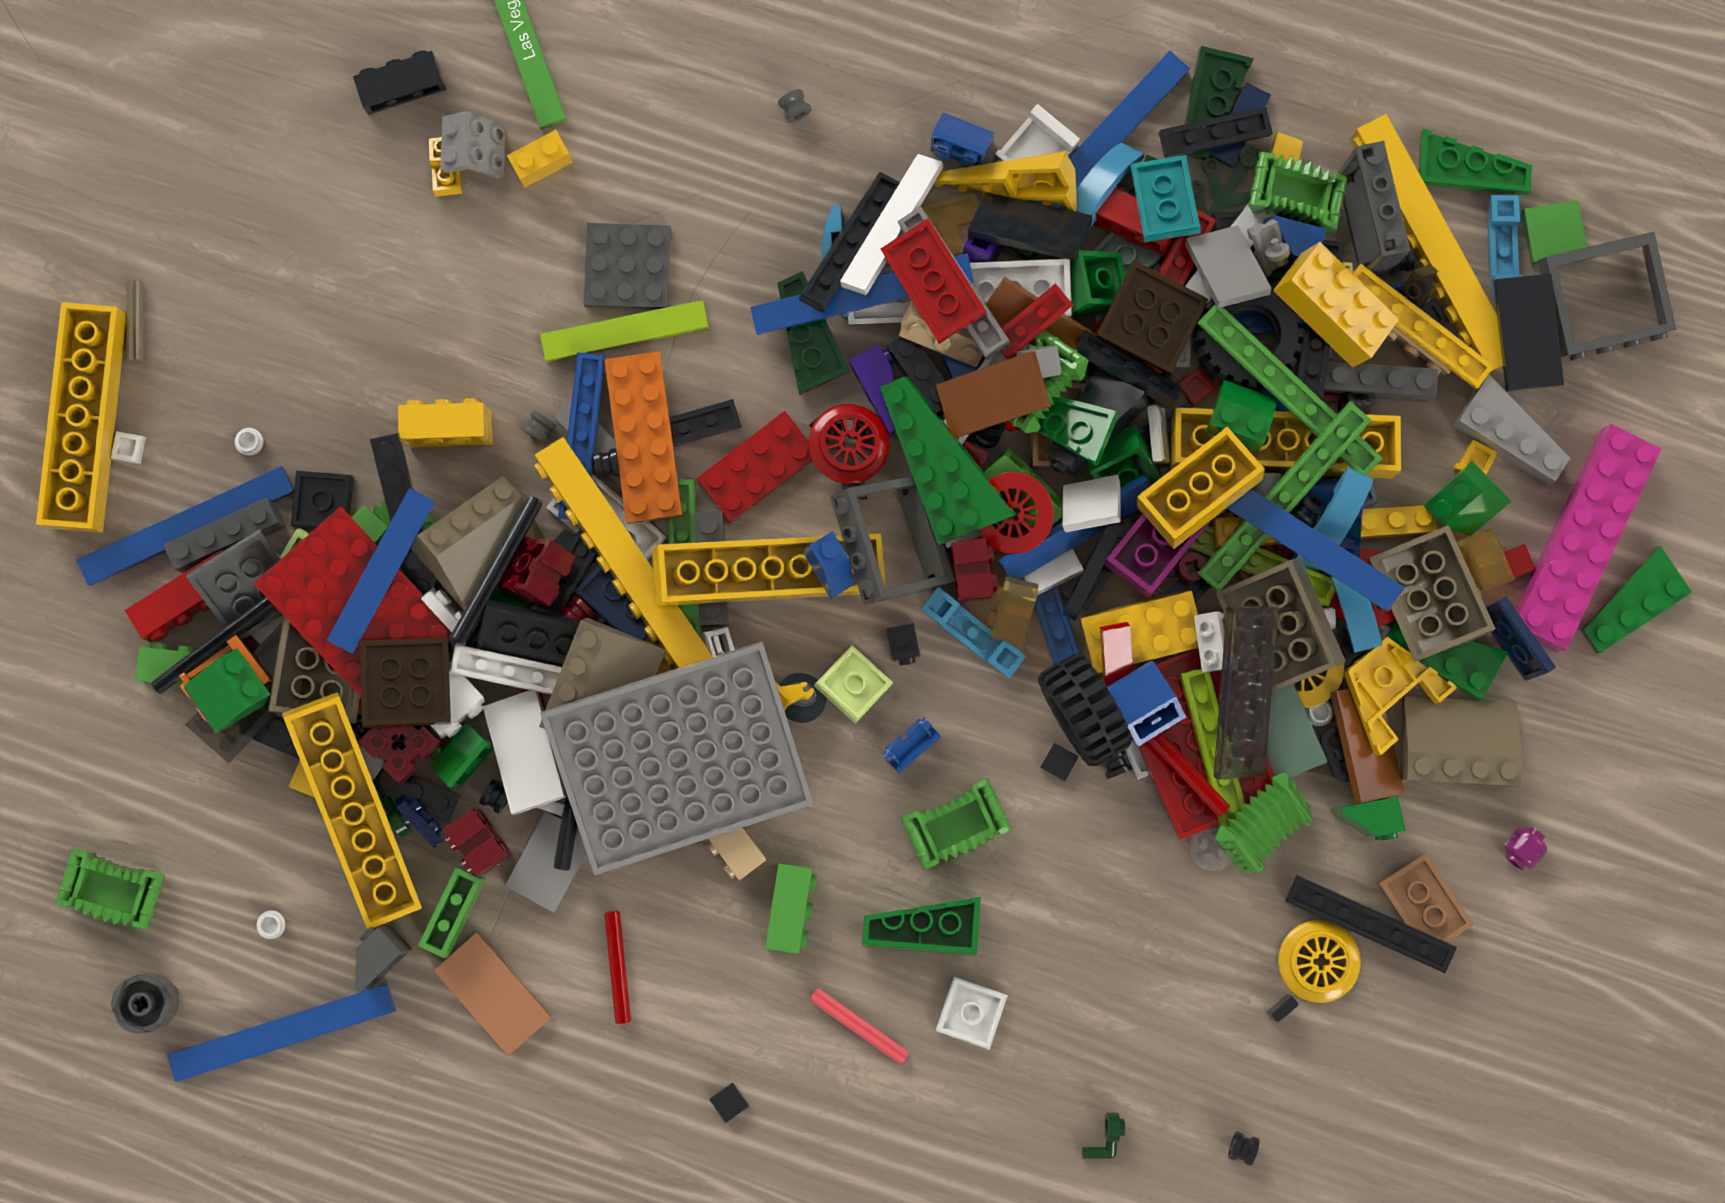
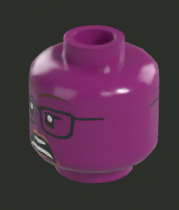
(1525, 848)

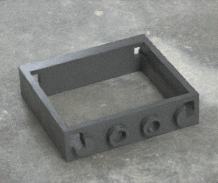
(1373, 209)
(1658, 286)
(860, 550)

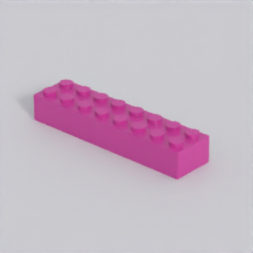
(1585, 535)

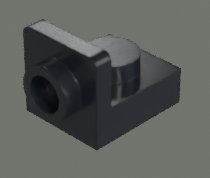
(1419, 285)
(903, 644)

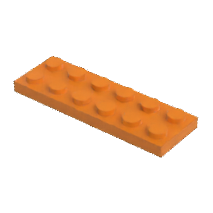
(643, 437)

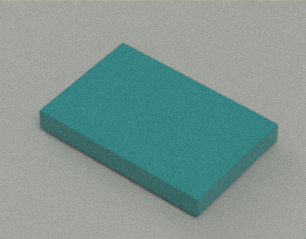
(1165, 198)

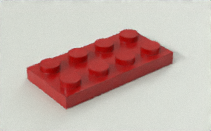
(933, 281)
(756, 467)

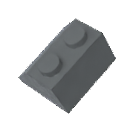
(378, 955)

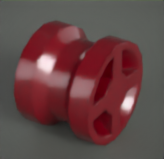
(1188, 572)
(578, 610)

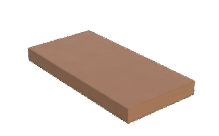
(492, 993)

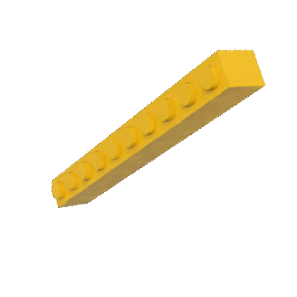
(1435, 245)
(618, 553)

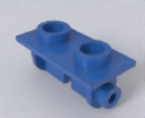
(903, 752)

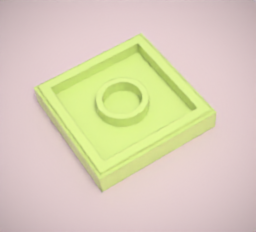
(853, 684)

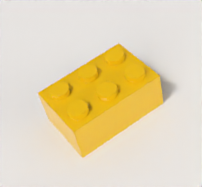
(445, 423)

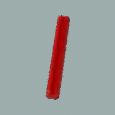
(1189, 774)
(617, 967)

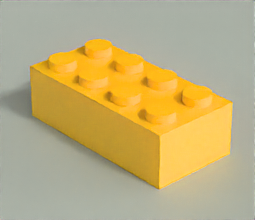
(1336, 304)
(1200, 487)
(1157, 627)

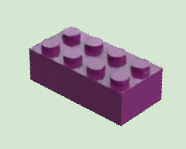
(1145, 557)

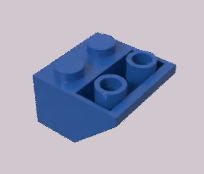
(961, 141)
(1146, 703)

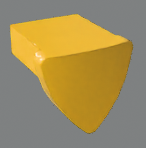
(1479, 454)

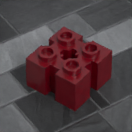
(972, 570)
(536, 571)
(400, 761)
(477, 842)

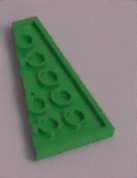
(945, 474)

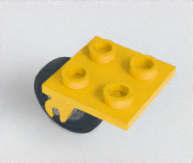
(801, 698)

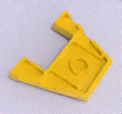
(1381, 680)

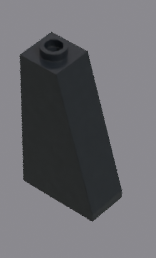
(1106, 393)

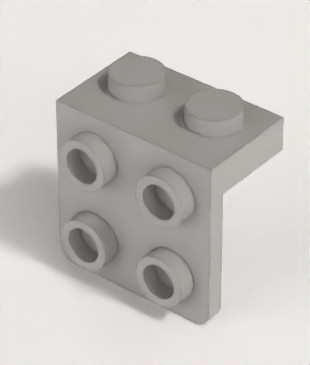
(472, 144)

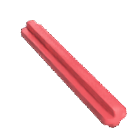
(859, 1026)

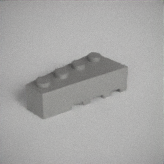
(1505, 427)

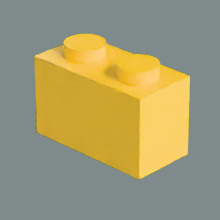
(540, 158)

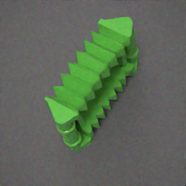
(1297, 191)
(1072, 368)
(1264, 823)
(956, 826)
(109, 890)

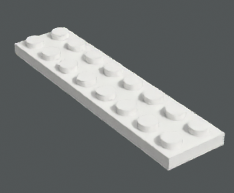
(1032, 275)

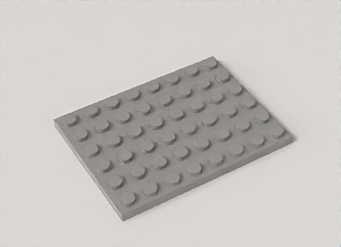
(677, 758)

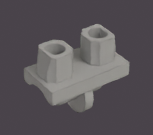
(1269, 246)

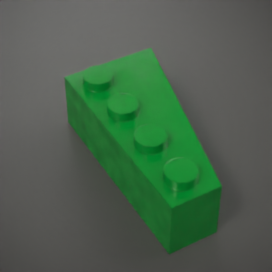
(929, 929)

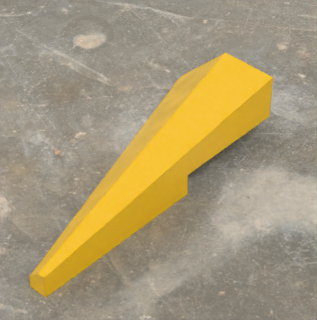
(1036, 178)

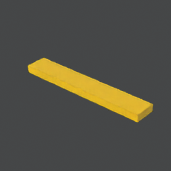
(1427, 332)

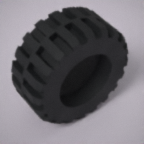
(1286, 347)
(1085, 709)

